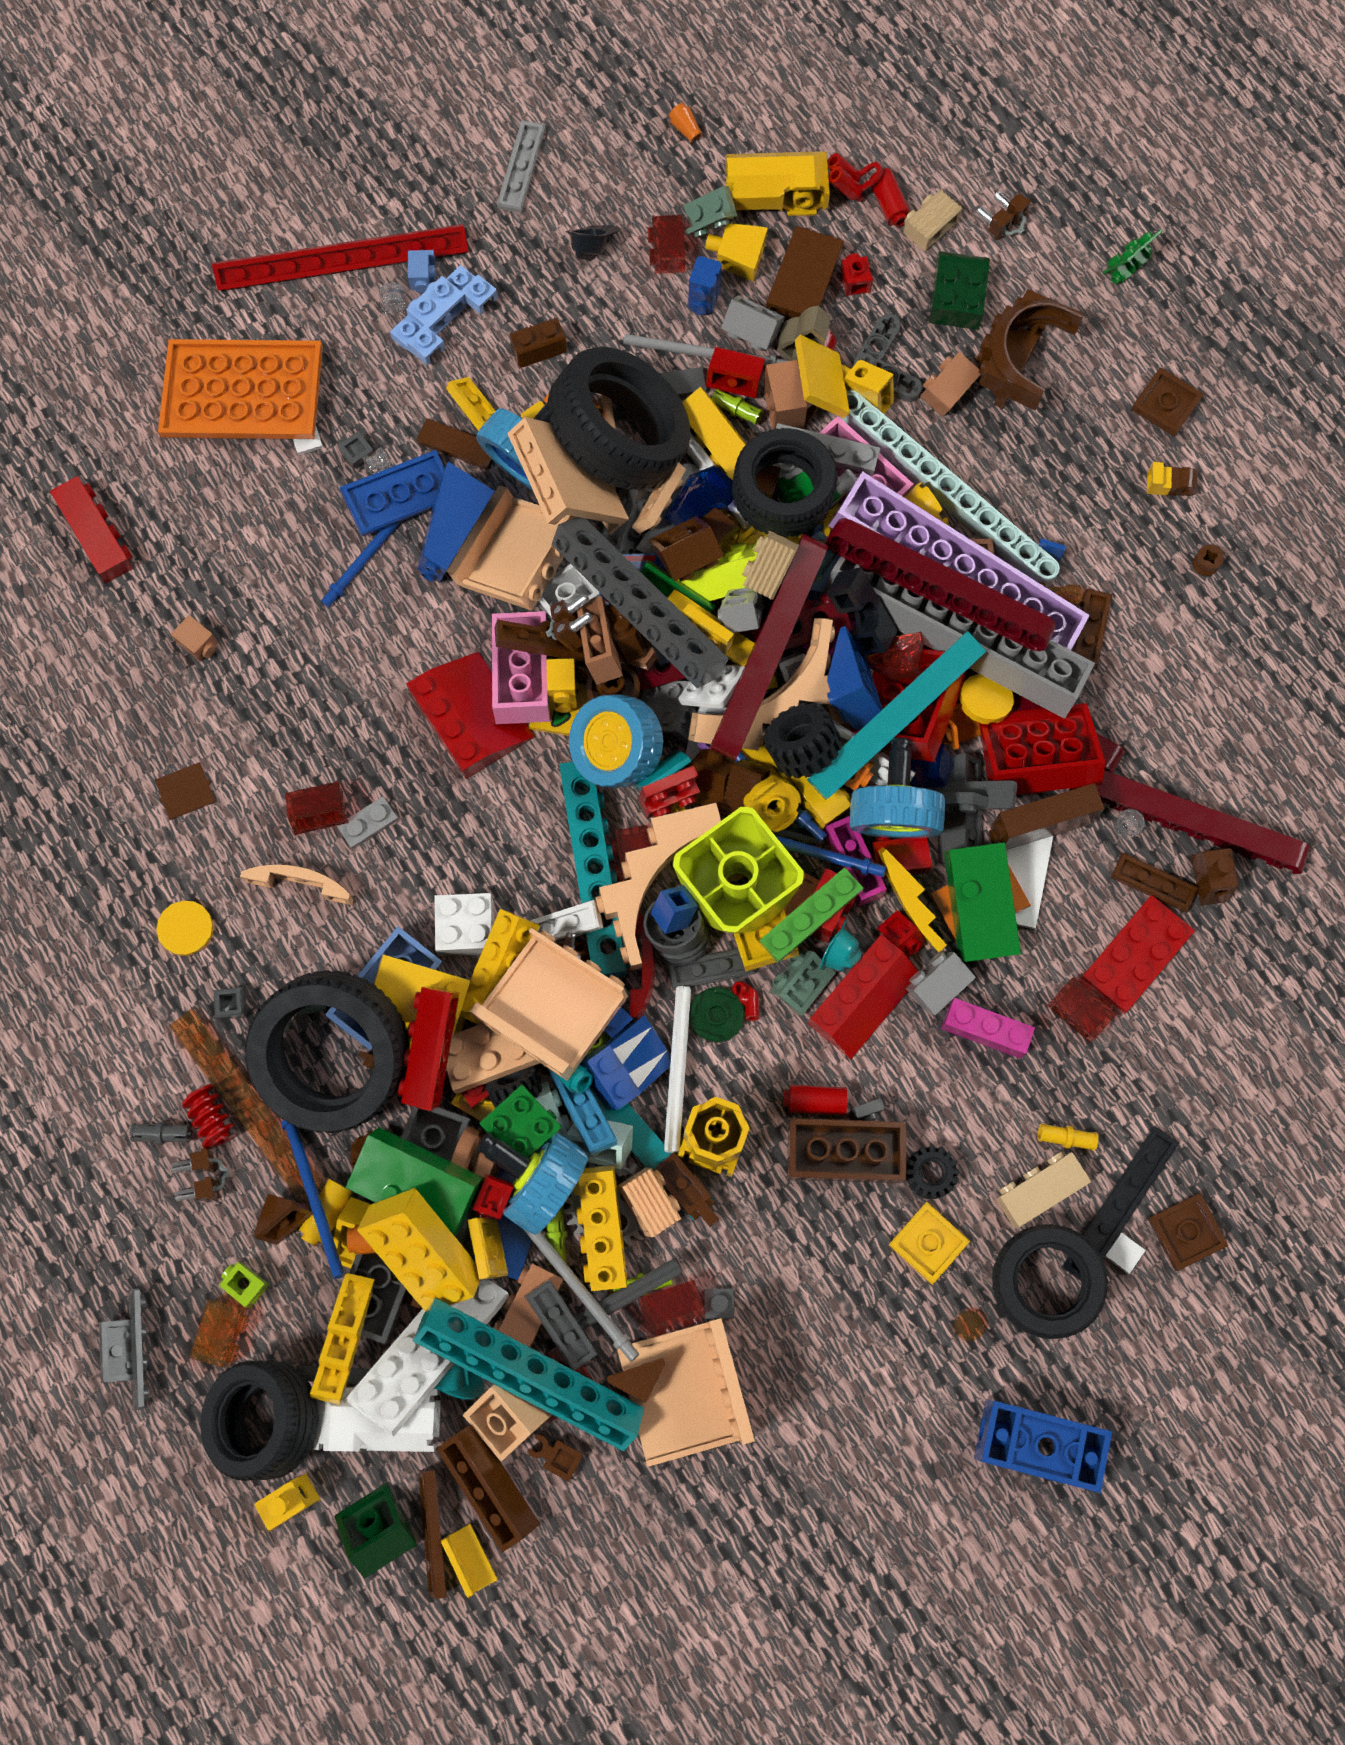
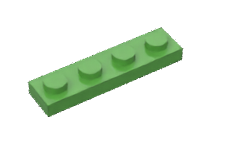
(811, 915)

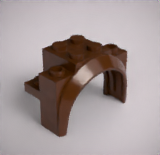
(1010, 346)

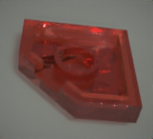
(902, 658)

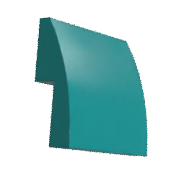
(667, 766)

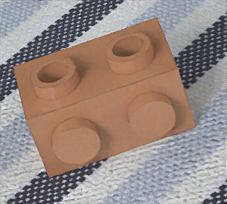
(950, 384)

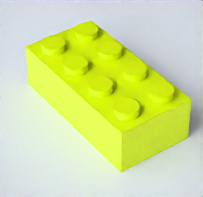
(726, 575)

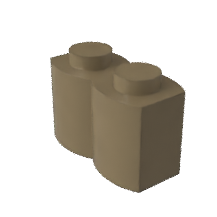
(812, 324)

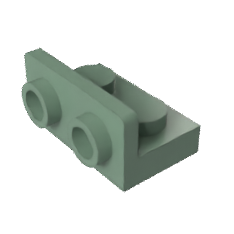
(710, 211)
(801, 981)

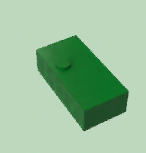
(982, 902)
(396, 1165)

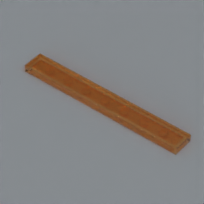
(242, 1099)

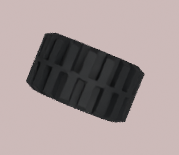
(802, 740)

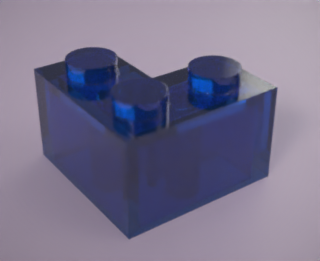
(700, 495)

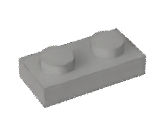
(368, 822)

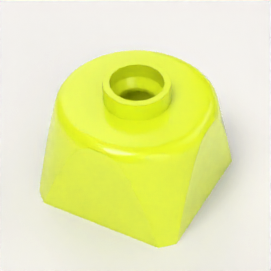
(742, 847)

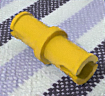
(1067, 1137)

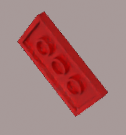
(1138, 954)

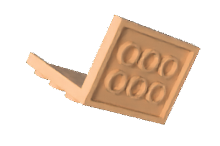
(695, 1396)

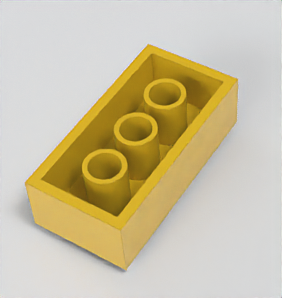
(420, 1249)

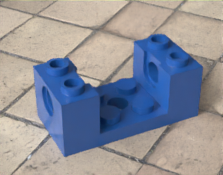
(1011, 1439)

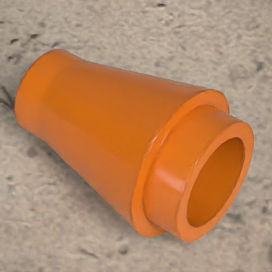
(685, 122)

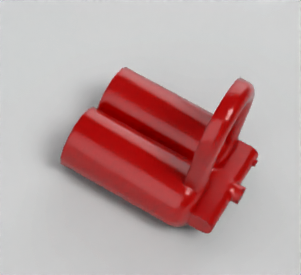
(847, 178)

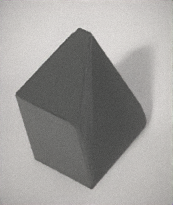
(230, 1003)

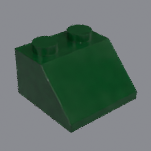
(374, 1531)

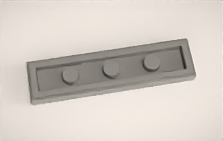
(521, 166)

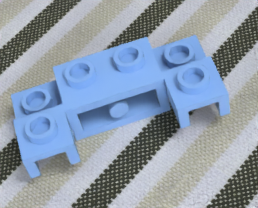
(437, 308)

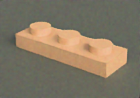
(659, 500)

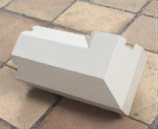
(347, 1429)

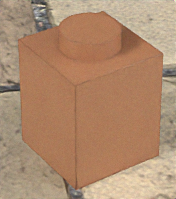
(195, 638)

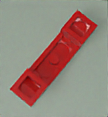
(640, 997)

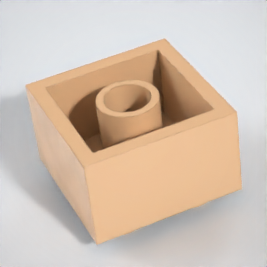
(504, 1420)

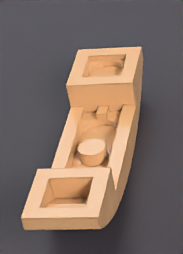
(266, 875)

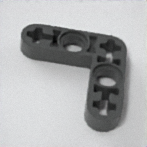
(876, 358)

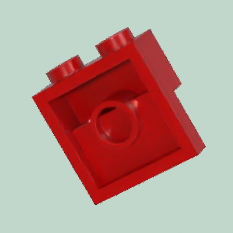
(672, 791)

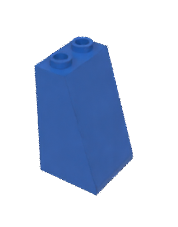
(454, 513)

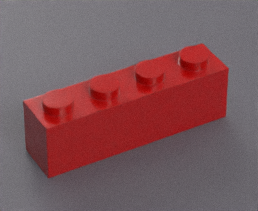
(92, 530)

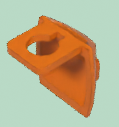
(960, 728)

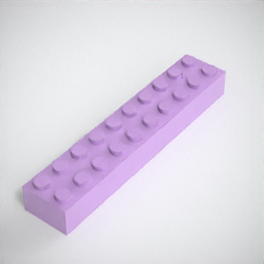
(909, 525)

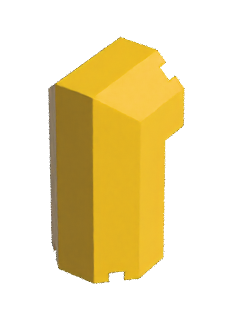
(779, 181)
(715, 1135)

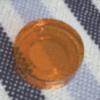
(969, 1326)

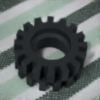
(504, 1086)
(948, 1167)

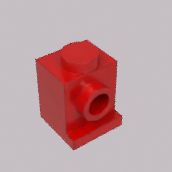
(856, 275)

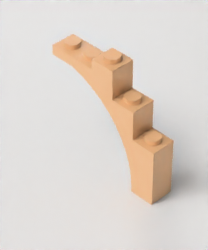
(805, 684)
(642, 866)

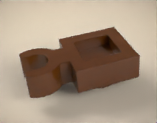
(561, 1458)

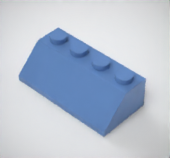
(400, 946)

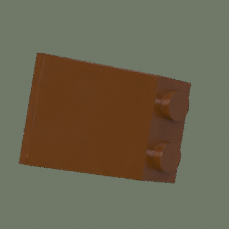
(687, 548)

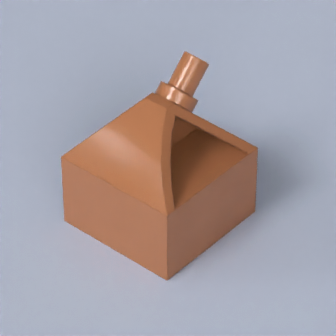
(785, 396)

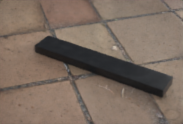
(1126, 1194)

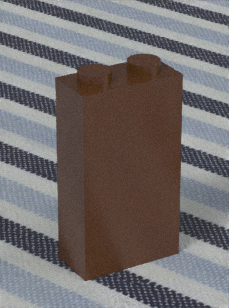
(804, 272)
(1047, 817)

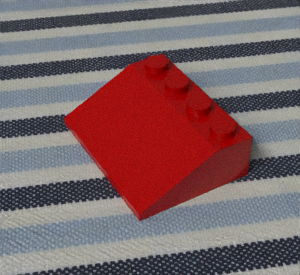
(460, 711)
(930, 725)
(1043, 750)

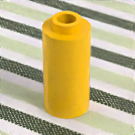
(334, 1199)

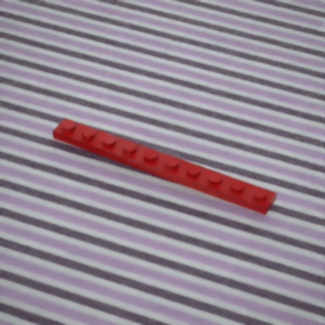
(337, 257)

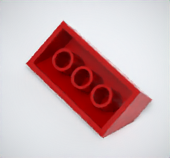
(864, 997)
(429, 1048)

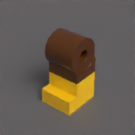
(1171, 480)

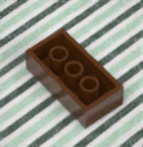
(846, 1151)

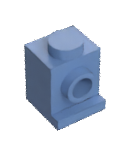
(421, 269)

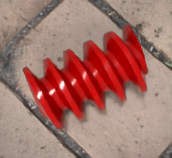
(207, 1117)

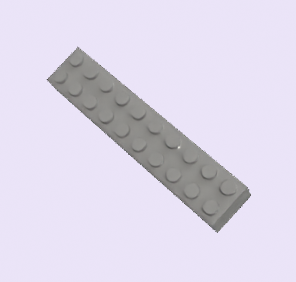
(1044, 677)

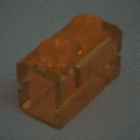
(219, 1333)

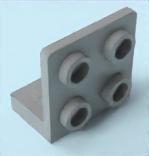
(670, 712)

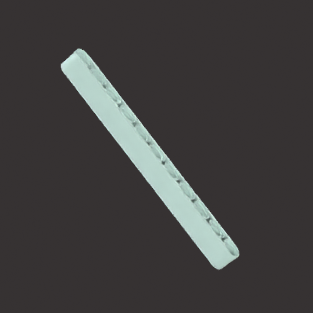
(959, 493)

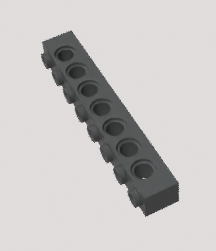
(639, 601)

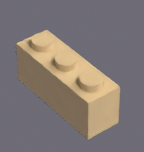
(1042, 1189)

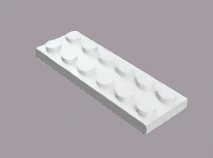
(410, 1371)

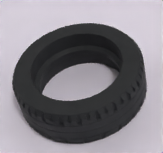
(595, 442)
(286, 1092)

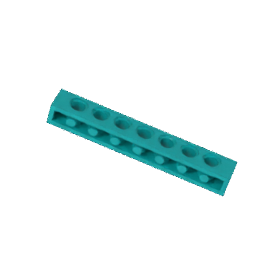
(586, 856)
(529, 1374)

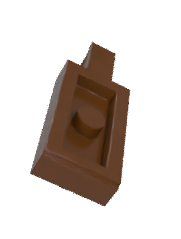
(687, 1189)

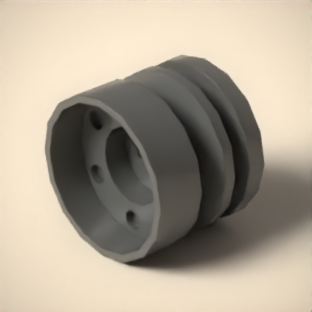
(677, 948)

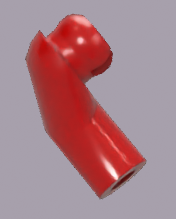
(749, 998)

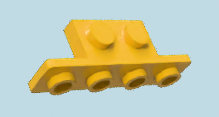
(733, 645)

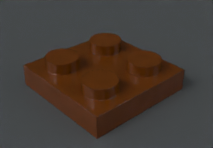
(1167, 402)
(1187, 1232)

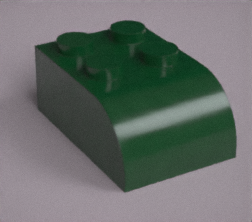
(959, 290)

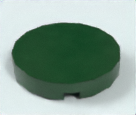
(723, 1019)

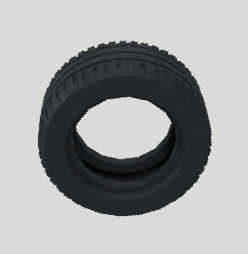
(786, 447)
(1092, 1275)
(225, 1413)

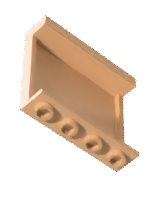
(559, 481)
(508, 552)
(552, 1004)

